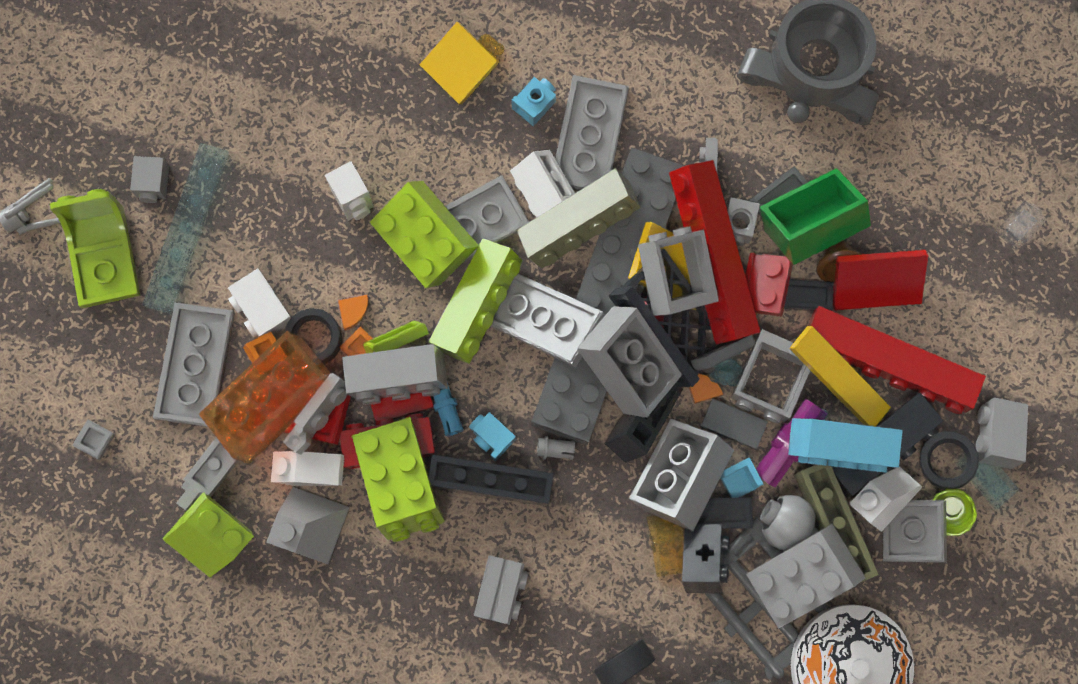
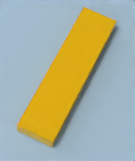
(839, 377)

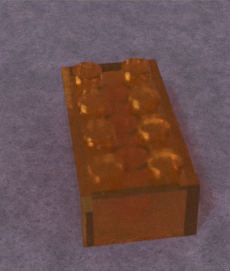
(265, 398)

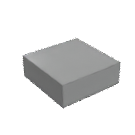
(93, 439)

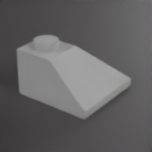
(308, 525)

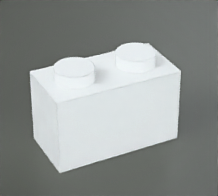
(541, 181)
(350, 191)
(259, 304)

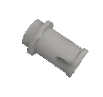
(555, 448)

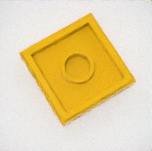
(459, 63)

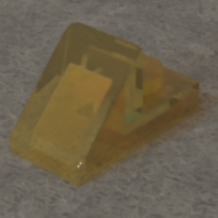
(666, 546)

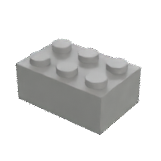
(629, 361)
(395, 374)
(682, 474)
(806, 576)

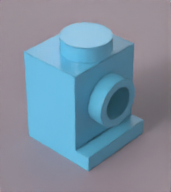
(532, 109)
(492, 435)

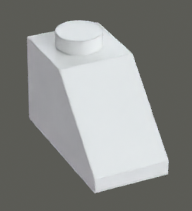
(307, 469)
(885, 497)

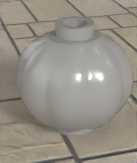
(788, 521)

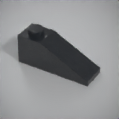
(636, 434)

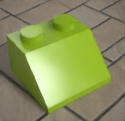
(208, 535)

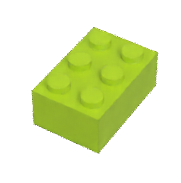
(424, 234)

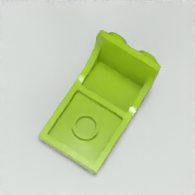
(98, 247)
(397, 480)

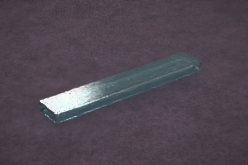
(185, 229)

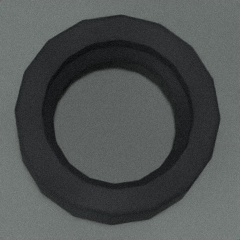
(313, 314)
(955, 438)
(625, 664)

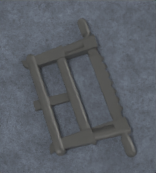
(737, 623)

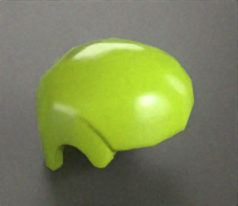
(961, 508)

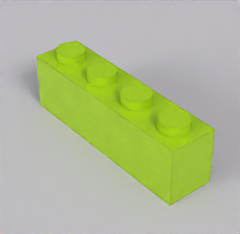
(476, 301)

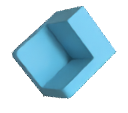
(741, 478)

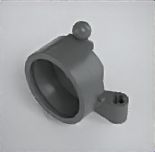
(825, 22)

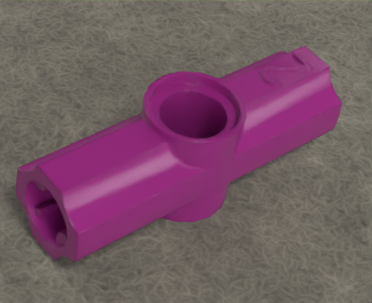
(777, 460)

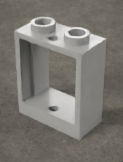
(698, 268)
(779, 347)

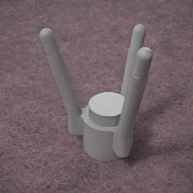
(15, 215)

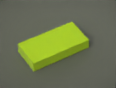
(396, 337)

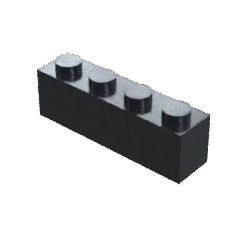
(916, 420)
(490, 480)

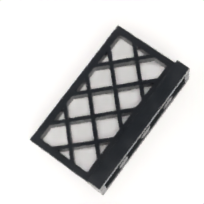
(628, 297)

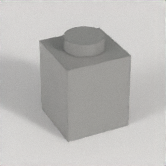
(149, 178)

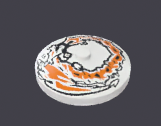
(852, 648)

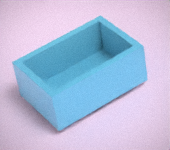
(845, 444)

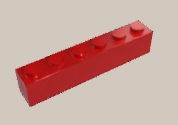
(704, 208)
(899, 362)

